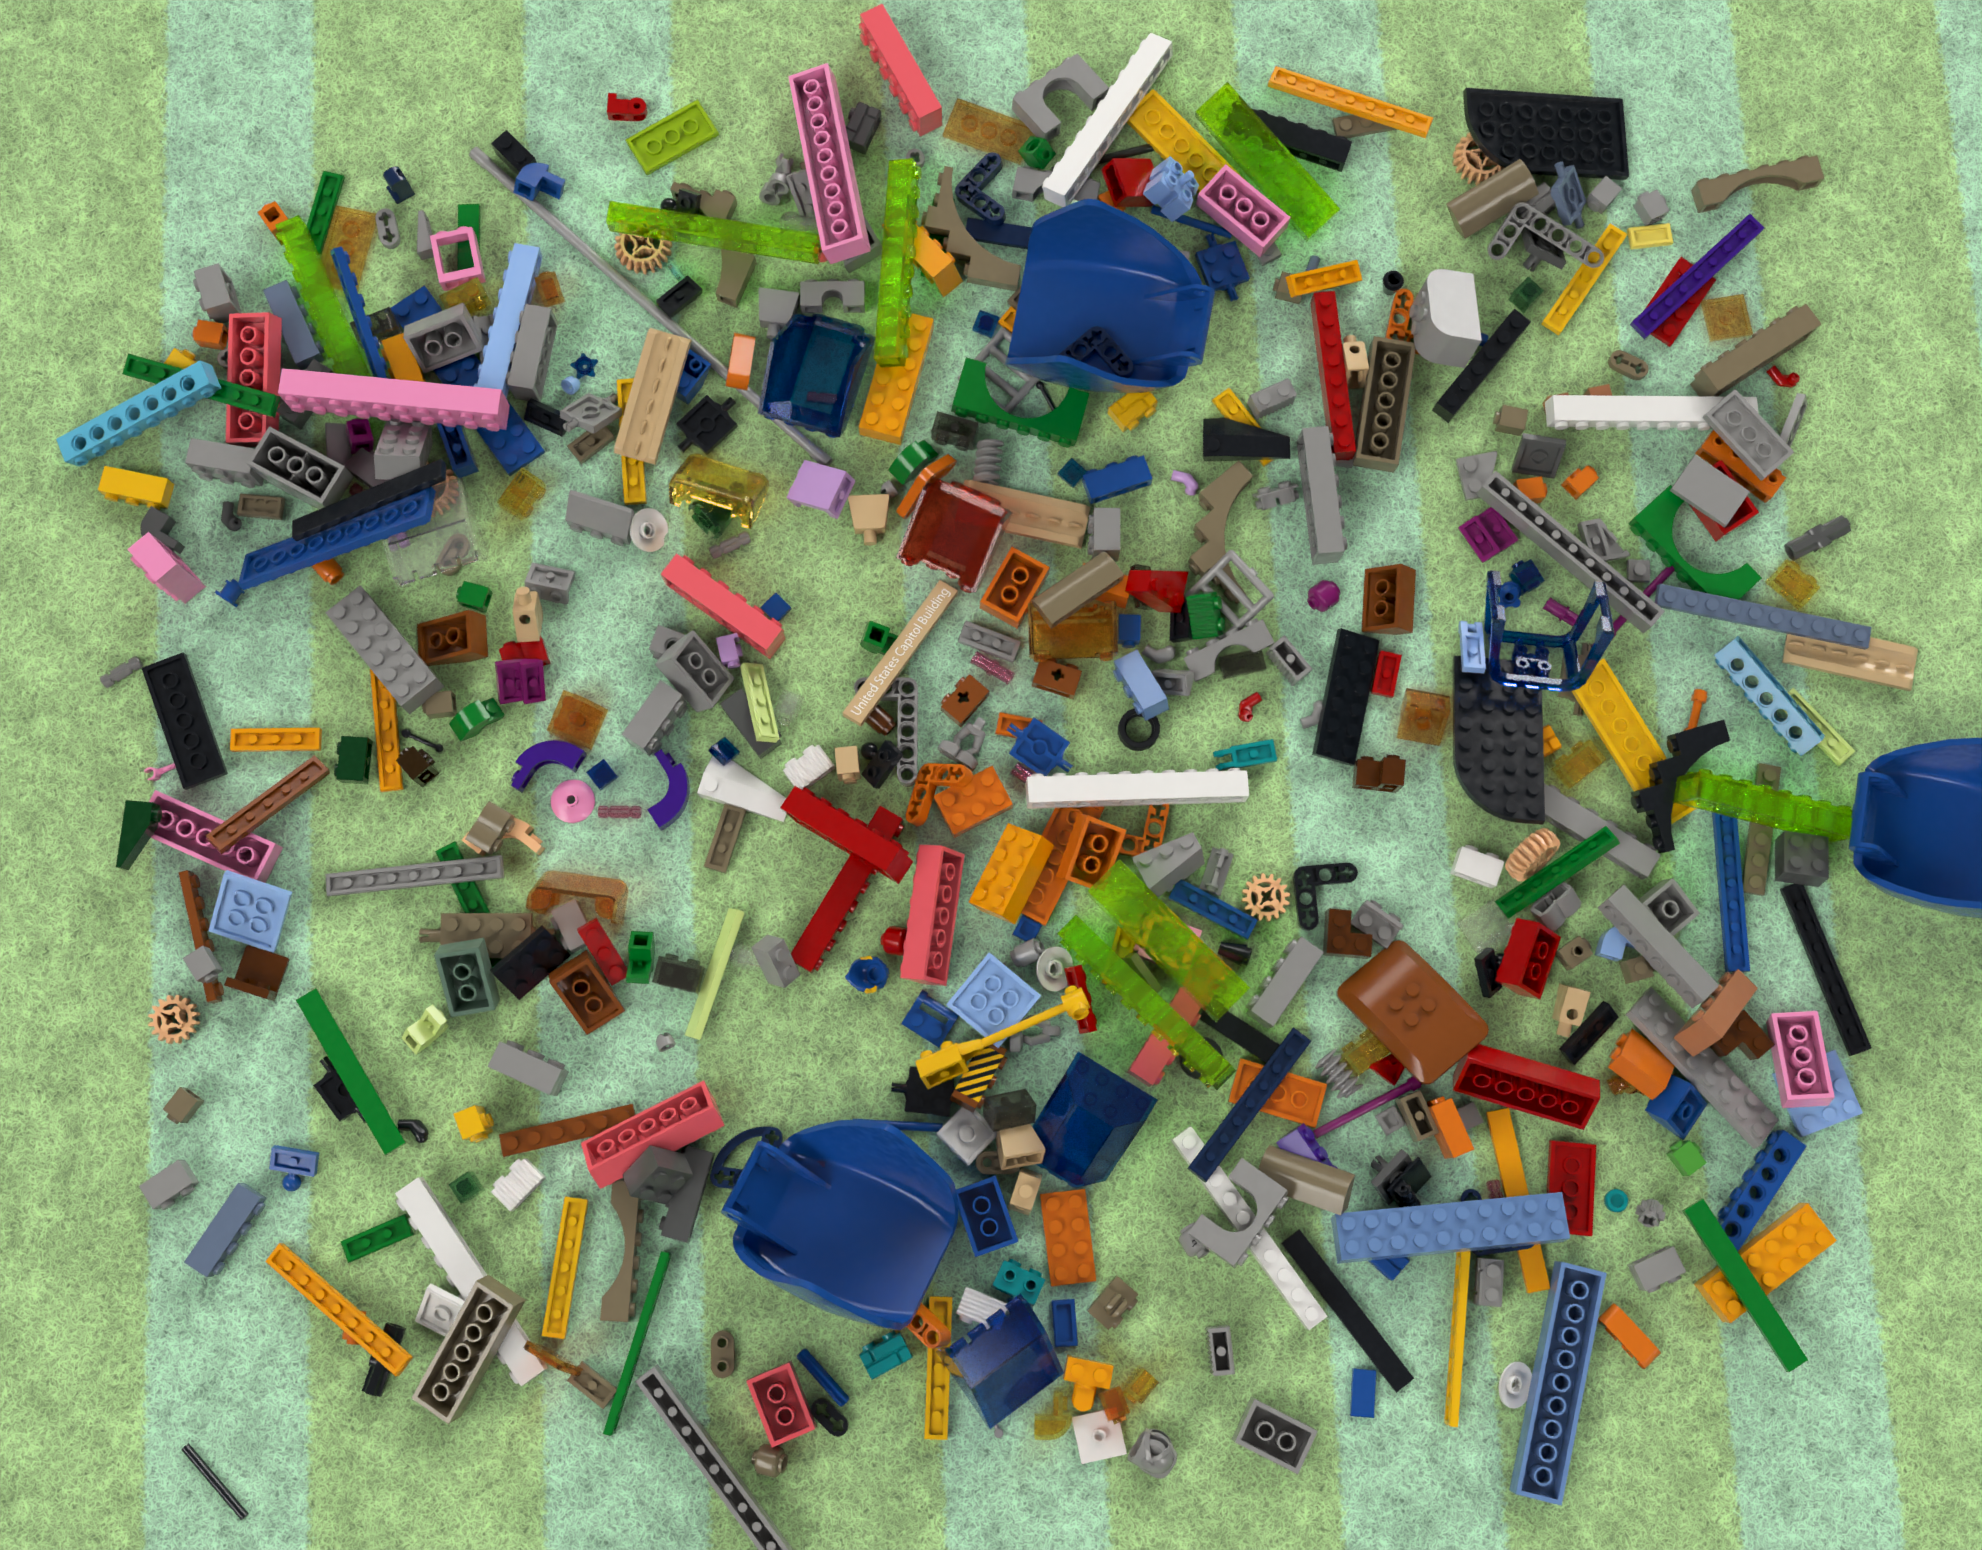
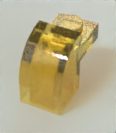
(1056, 1424)

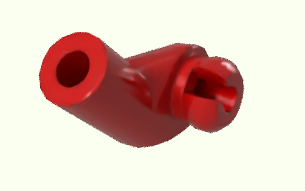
(1781, 379)
(1246, 707)

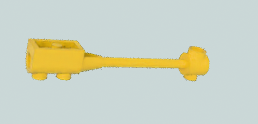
(952, 1058)

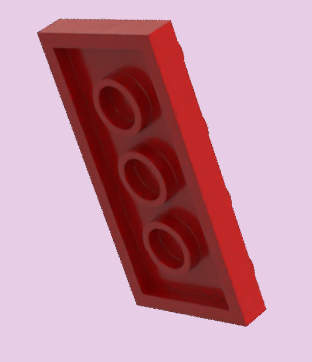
(1673, 325)
(1573, 1173)

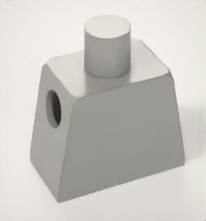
(776, 309)

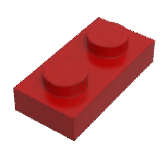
(1386, 674)

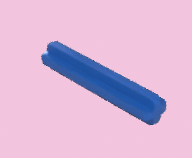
(823, 1377)

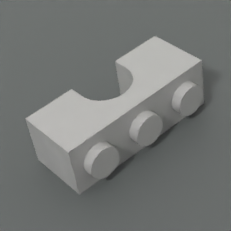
(815, 292)

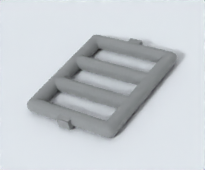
(1017, 396)
(1250, 574)

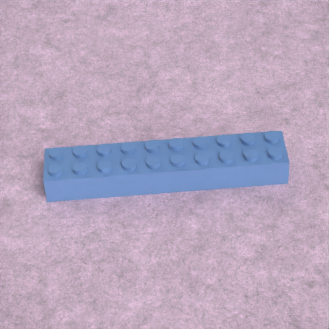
(1450, 1227)
(1557, 1383)

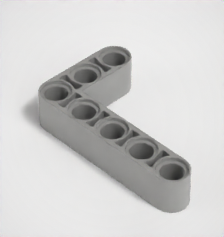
(1545, 232)
(904, 721)

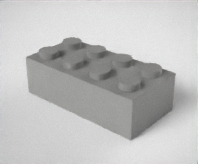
(532, 352)
(402, 448)
(1284, 983)

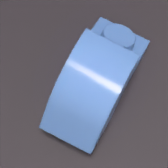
(1612, 945)

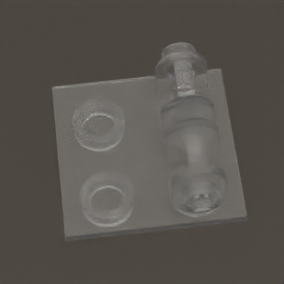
(1486, 928)

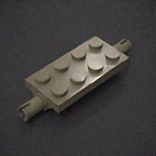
(500, 930)

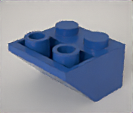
(693, 377)

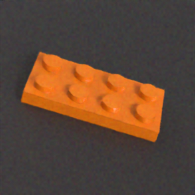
(1294, 1098)
(1068, 1237)

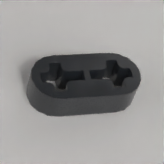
(825, 1421)

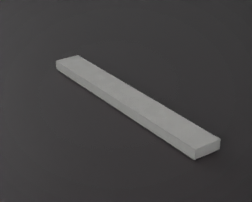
(414, 876)

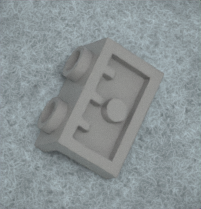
(550, 582)
(1374, 921)

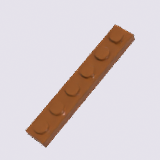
(267, 804)
(199, 927)
(563, 1130)

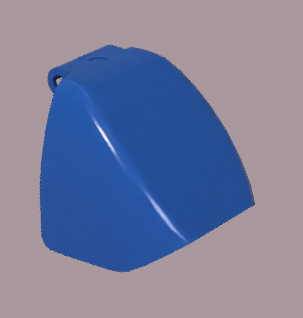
(1115, 273)
(1922, 825)
(848, 1234)

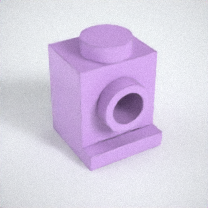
(729, 650)

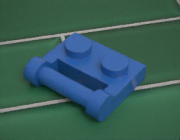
(926, 1025)

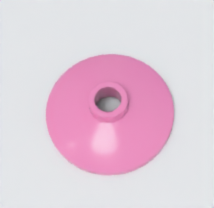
(583, 803)

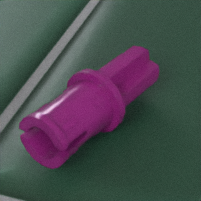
(1560, 611)

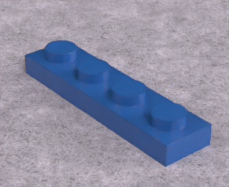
(1213, 909)

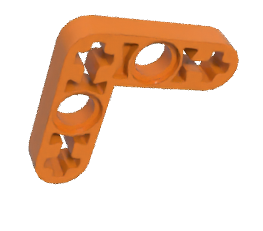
(1400, 329)
(935, 470)
(933, 780)
(1141, 842)

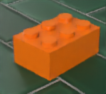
(1014, 587)
(973, 804)
(1090, 850)

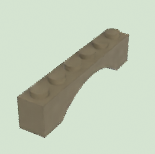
(1796, 174)
(618, 1300)

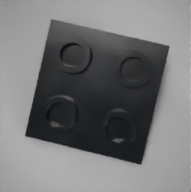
(1409, 1183)

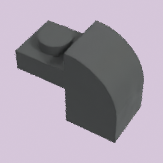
(160, 526)

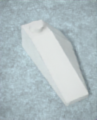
(740, 789)

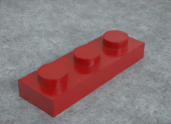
(603, 951)
(1077, 977)

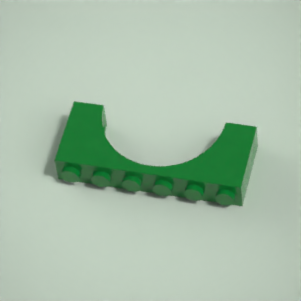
(1059, 425)
(1655, 527)

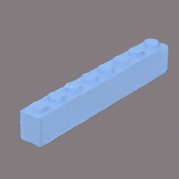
(516, 292)

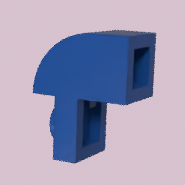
(536, 178)

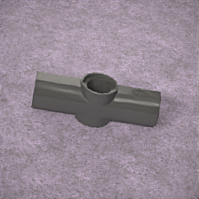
(1817, 537)

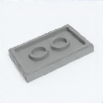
(1709, 491)

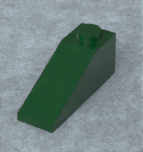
(138, 826)

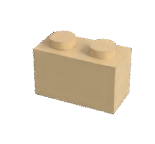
(847, 764)

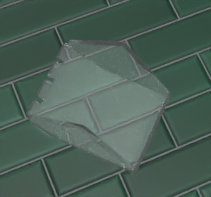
(448, 536)

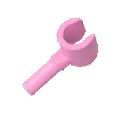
(157, 772)

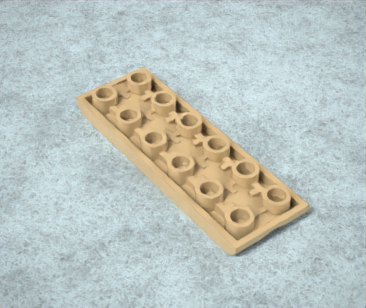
(652, 396)
(1040, 515)
(1880, 664)

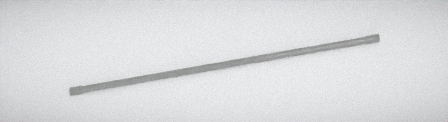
(486, 163)

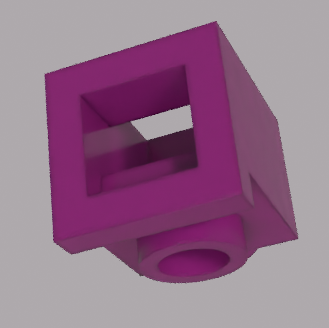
(359, 435)

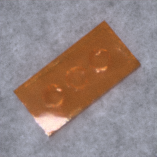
(987, 130)
(354, 232)

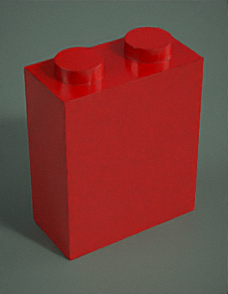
(1127, 180)

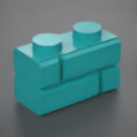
(885, 1355)

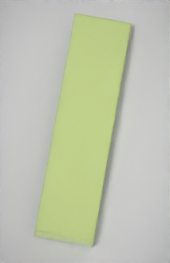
(759, 702)
(1833, 744)

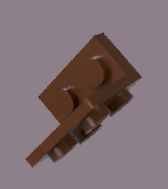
(259, 973)

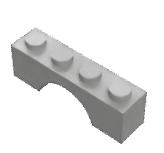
(1029, 185)
(1254, 637)

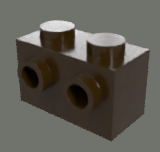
(417, 765)

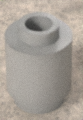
(1027, 952)

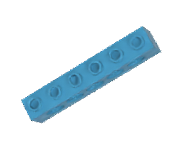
(1799, 744)

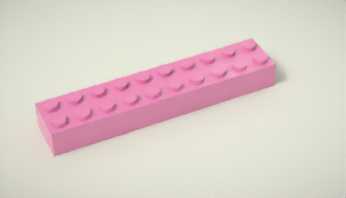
(829, 164)
(394, 399)

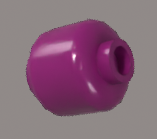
(1323, 595)

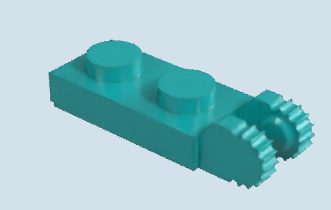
(1248, 755)

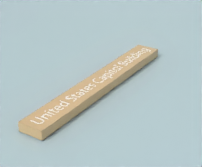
(900, 653)

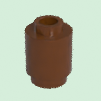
(881, 721)

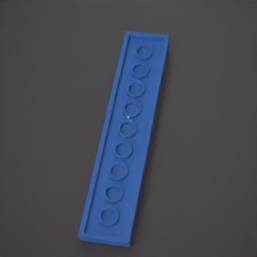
(512, 446)
(360, 531)

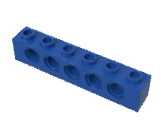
(1790, 1151)

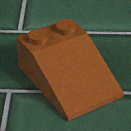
(453, 639)
(586, 992)

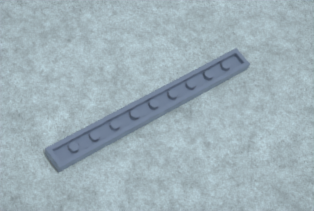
(1763, 616)

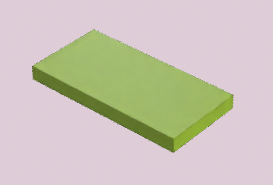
(672, 137)

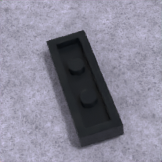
(1588, 1033)

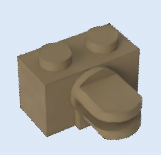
(1113, 1302)

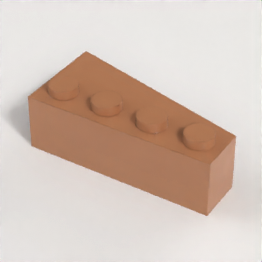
(1716, 1013)

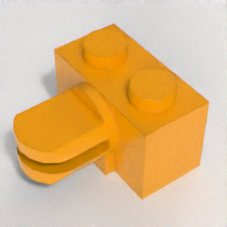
(1086, 1376)

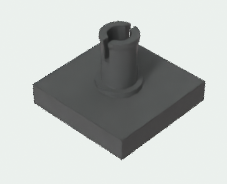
(1540, 250)
(1538, 455)
(1388, 1173)

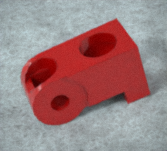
(626, 109)

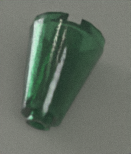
(710, 517)

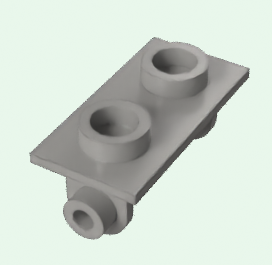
(1284, 492)
(1216, 871)

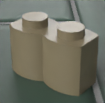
(490, 828)

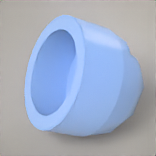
(568, 382)

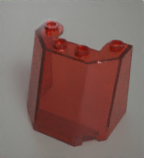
(954, 532)

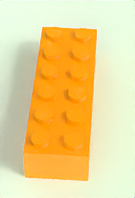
(895, 387)
(1770, 1257)

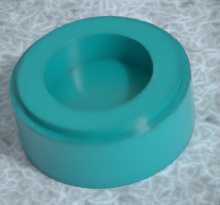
(1616, 1200)

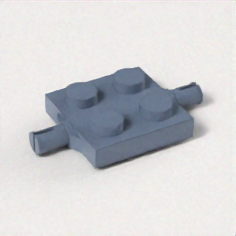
(1568, 195)

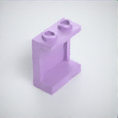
(821, 488)

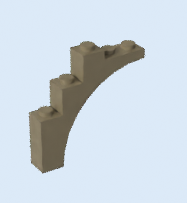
(944, 220)
(736, 266)
(1210, 529)

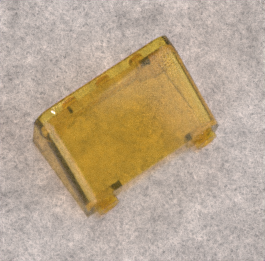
(719, 485)

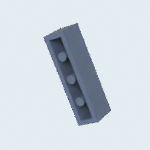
(295, 328)
(225, 1230)

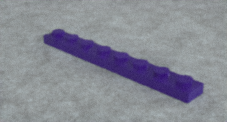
(1696, 276)

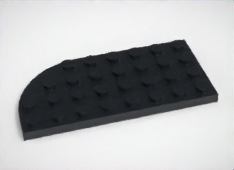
(1549, 130)
(1499, 744)

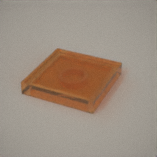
(1726, 317)
(553, 1358)

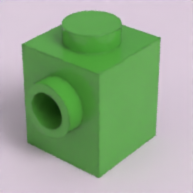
(1686, 1157)

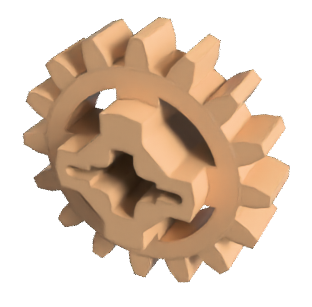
(1258, 890)
(179, 1011)

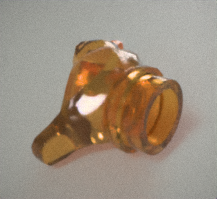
(1619, 1086)

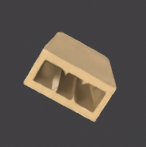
(1355, 362)
(869, 515)
(527, 605)
(1569, 999)
(1019, 1147)
(1025, 1191)

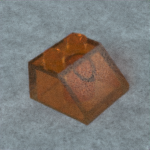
(1423, 716)
(577, 720)

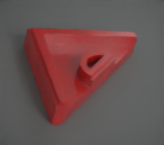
(1388, 1069)

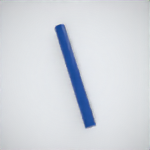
(1195, 223)
(911, 1126)

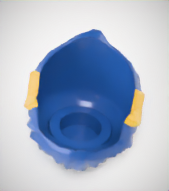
(868, 974)

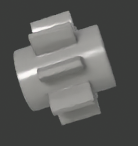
(1650, 1213)

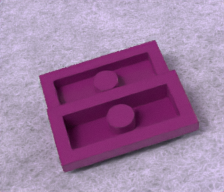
(1488, 534)
(520, 681)

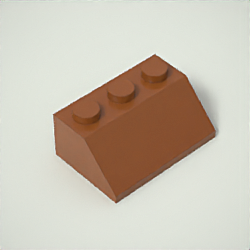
(1389, 600)

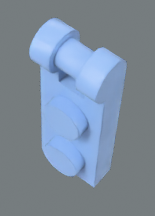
(1472, 647)

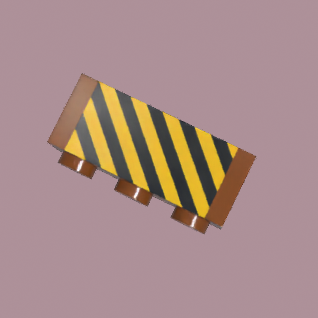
(979, 1077)

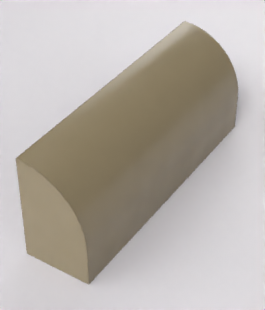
(1492, 198)
(1078, 589)
(1309, 1179)

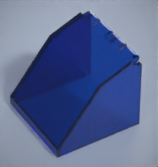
(1003, 1363)

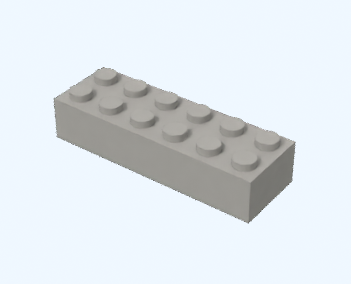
(1320, 495)
(384, 649)

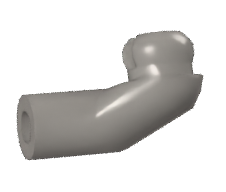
(1159, 656)
(1313, 719)

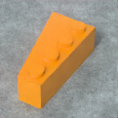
(934, 263)

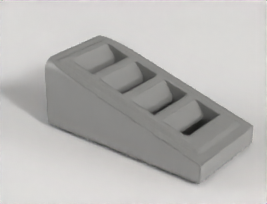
(424, 246)

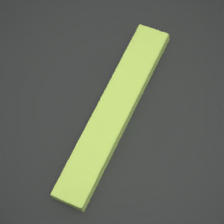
(714, 973)

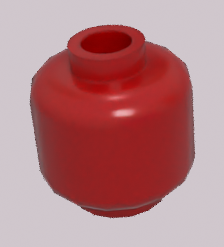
(893, 940)

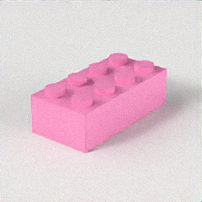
(1242, 210)
(165, 568)
(1800, 1059)

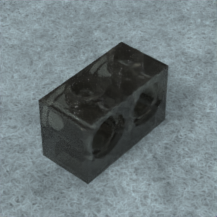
(384, 325)

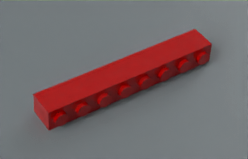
(1332, 373)
(841, 899)

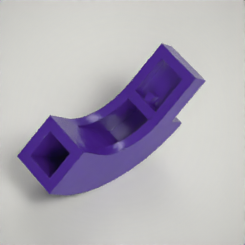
(546, 753)
(677, 796)

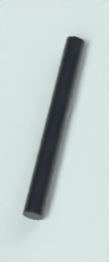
(215, 1482)

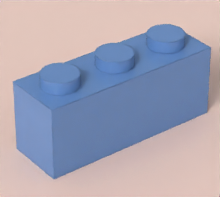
(1140, 685)

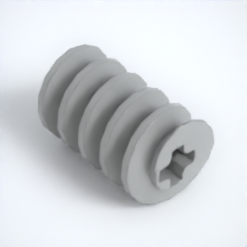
(986, 461)
(1338, 1074)

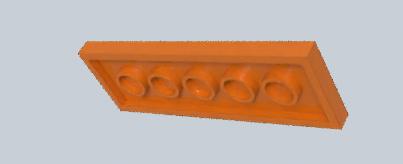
(1049, 886)

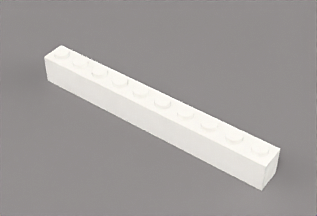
(1107, 120)
(1631, 411)
(1136, 789)
(1266, 1251)
(462, 1269)

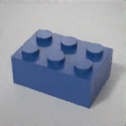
(985, 1216)

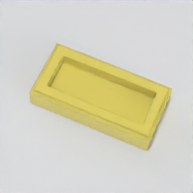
(1650, 236)

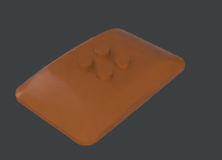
(1413, 1012)

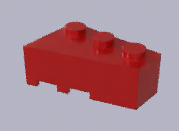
(1158, 589)

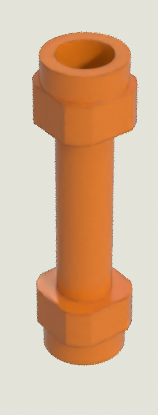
(1698, 697)

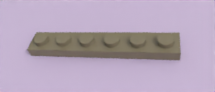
(1759, 839)

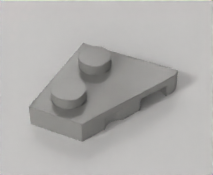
(1474, 472)
(1600, 540)

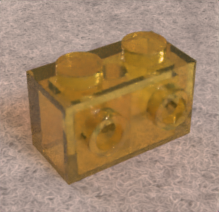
(469, 293)

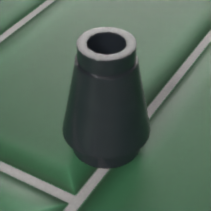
(1392, 282)
(1235, 952)

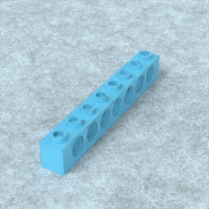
(127, 413)

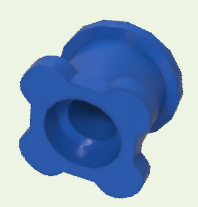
(230, 592)
(1510, 594)

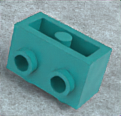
(1015, 1280)

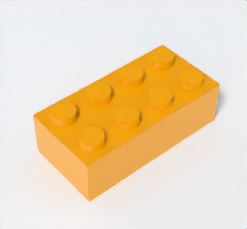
(1011, 873)

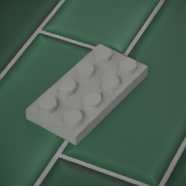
(1748, 434)

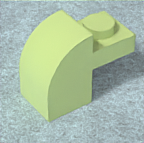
(425, 1030)

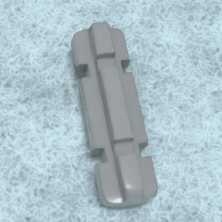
(729, 544)
(121, 671)

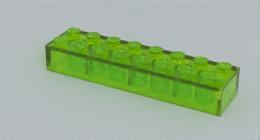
(1267, 161)
(1763, 805)
(1168, 941)

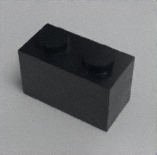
(512, 152)

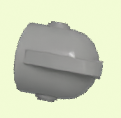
(1153, 1453)

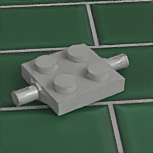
(591, 413)

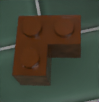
(1381, 775)
(1339, 940)
(1746, 1035)

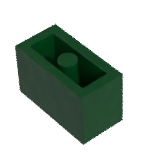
(353, 760)

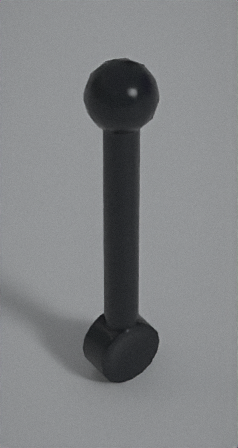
(1040, 385)
(406, 733)

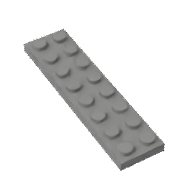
(1704, 1070)

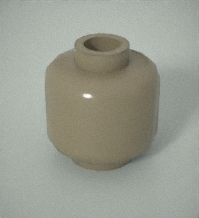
(769, 1460)

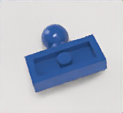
(293, 1162)

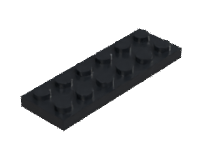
(1345, 697)
(184, 721)

